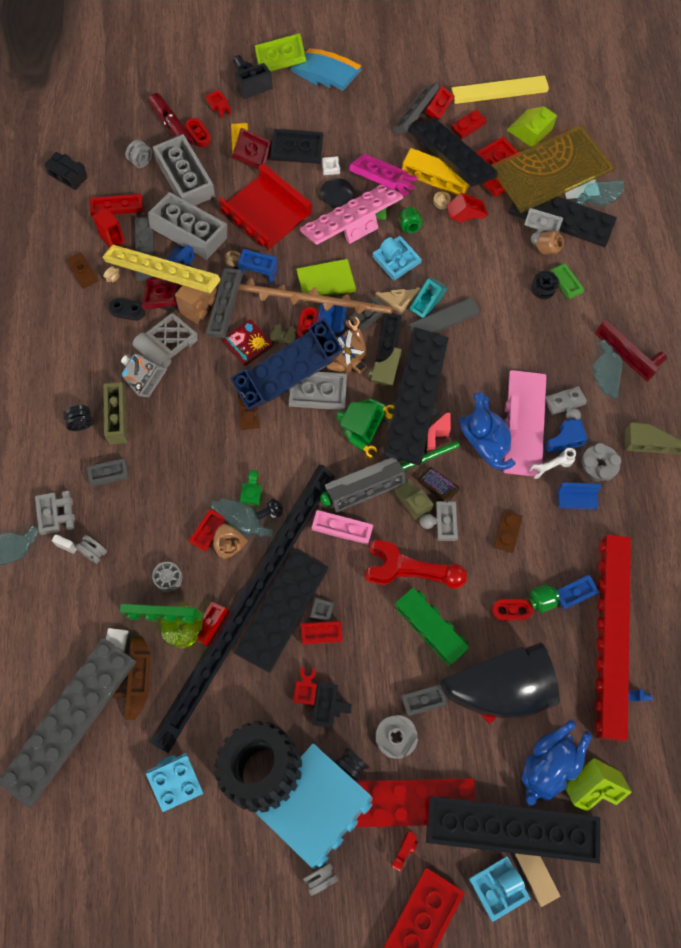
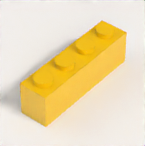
(433, 172)

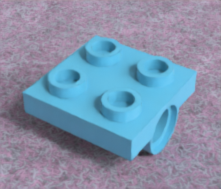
(396, 257)
(174, 781)
(499, 888)

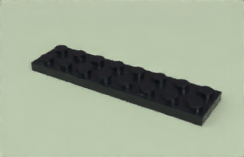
(416, 397)
(513, 829)

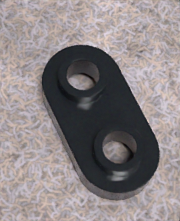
(126, 310)

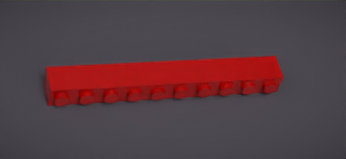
(613, 639)

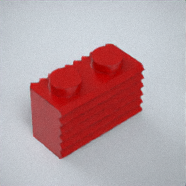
(108, 227)

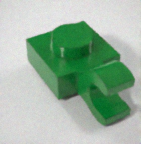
(251, 492)

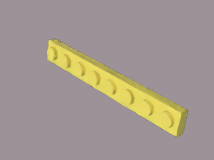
(162, 268)

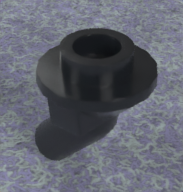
(273, 508)

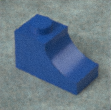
(570, 436)

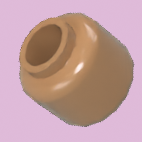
(550, 242)

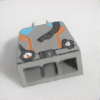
(142, 373)

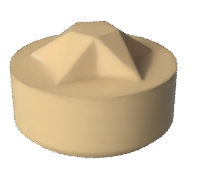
(441, 200)
(232, 258)

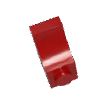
(465, 208)

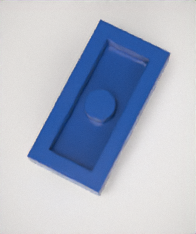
(577, 592)

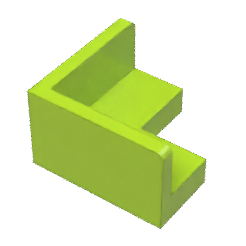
(596, 783)

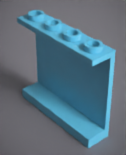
(318, 809)

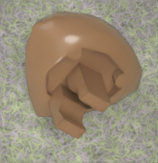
(228, 541)

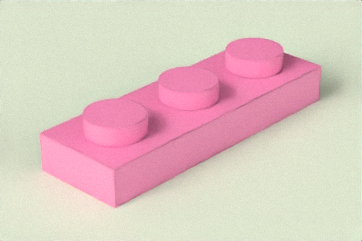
(342, 527)

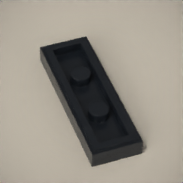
(388, 336)

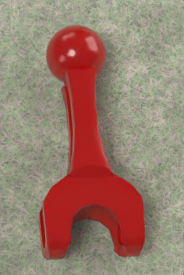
(398, 565)

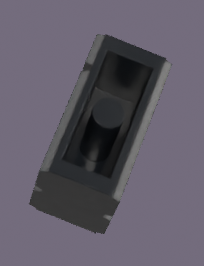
(65, 170)

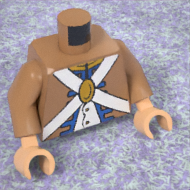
(353, 353)

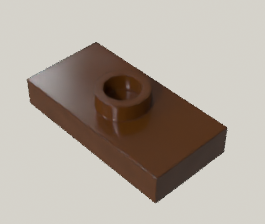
(82, 270)

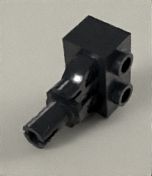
(251, 79)

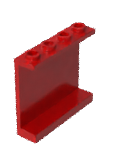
(267, 208)

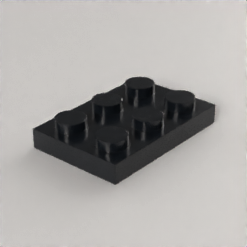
(297, 146)

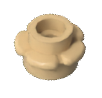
(111, 274)

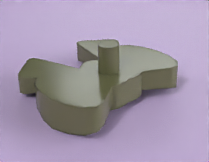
(277, 335)

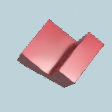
(439, 429)

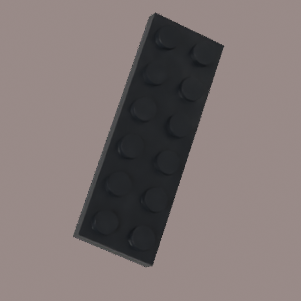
(453, 152)
(577, 220)
(281, 611)

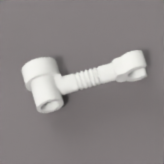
(565, 459)

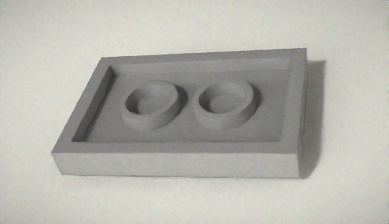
(320, 391)

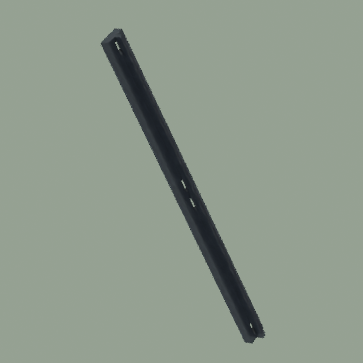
(233, 623)

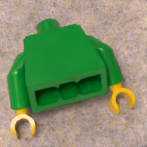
(362, 422)

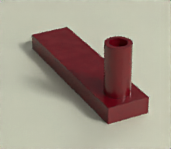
(629, 352)

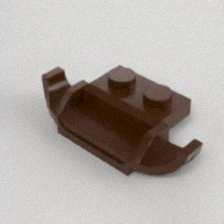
(136, 683)

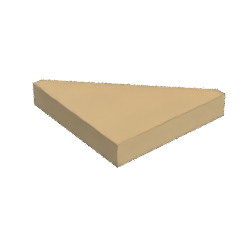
(398, 299)

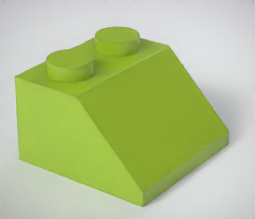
(533, 125)

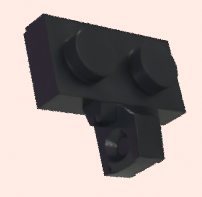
(328, 705)

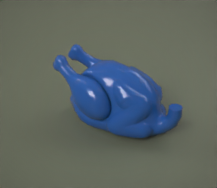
(488, 433)
(554, 762)

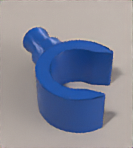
(639, 696)

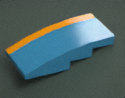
(327, 69)

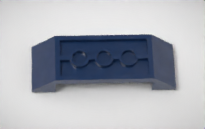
(288, 366)

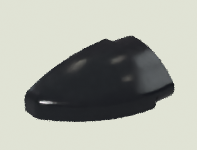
(507, 685)

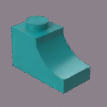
(428, 297)

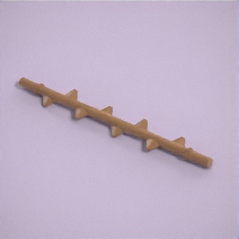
(313, 296)

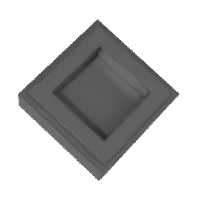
(322, 610)

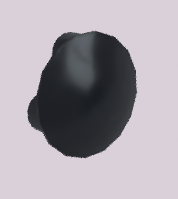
(337, 192)

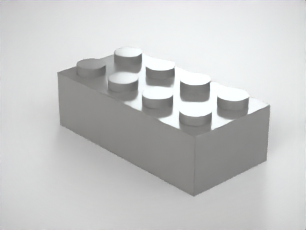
(184, 170)
(187, 225)

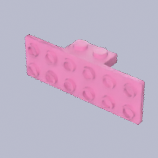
(354, 218)
(525, 421)

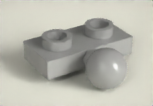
(542, 222)
(566, 401)
(445, 520)

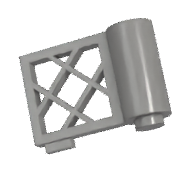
(154, 348)

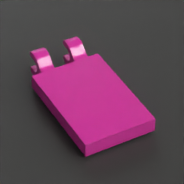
(383, 173)

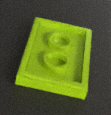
(281, 52)
(328, 278)

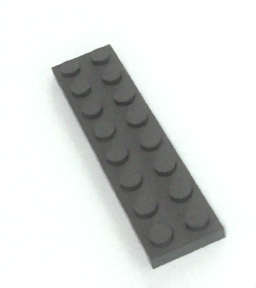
(66, 723)

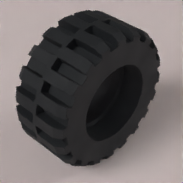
(276, 784)

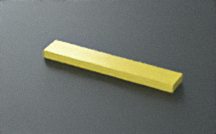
(499, 89)

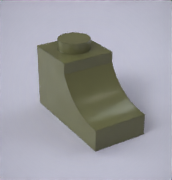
(385, 372)
(414, 500)

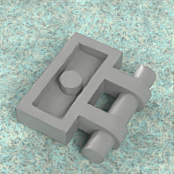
(48, 513)

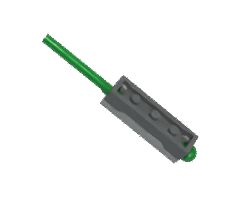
(372, 481)

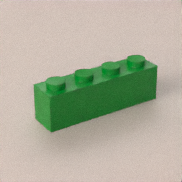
(431, 627)

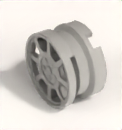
(140, 153)
(90, 552)
(167, 577)
(319, 883)

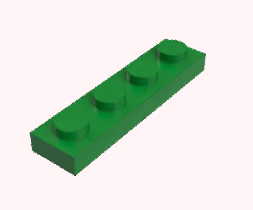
(167, 613)

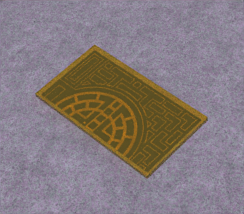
(552, 168)

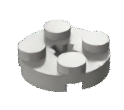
(600, 473)
(408, 734)

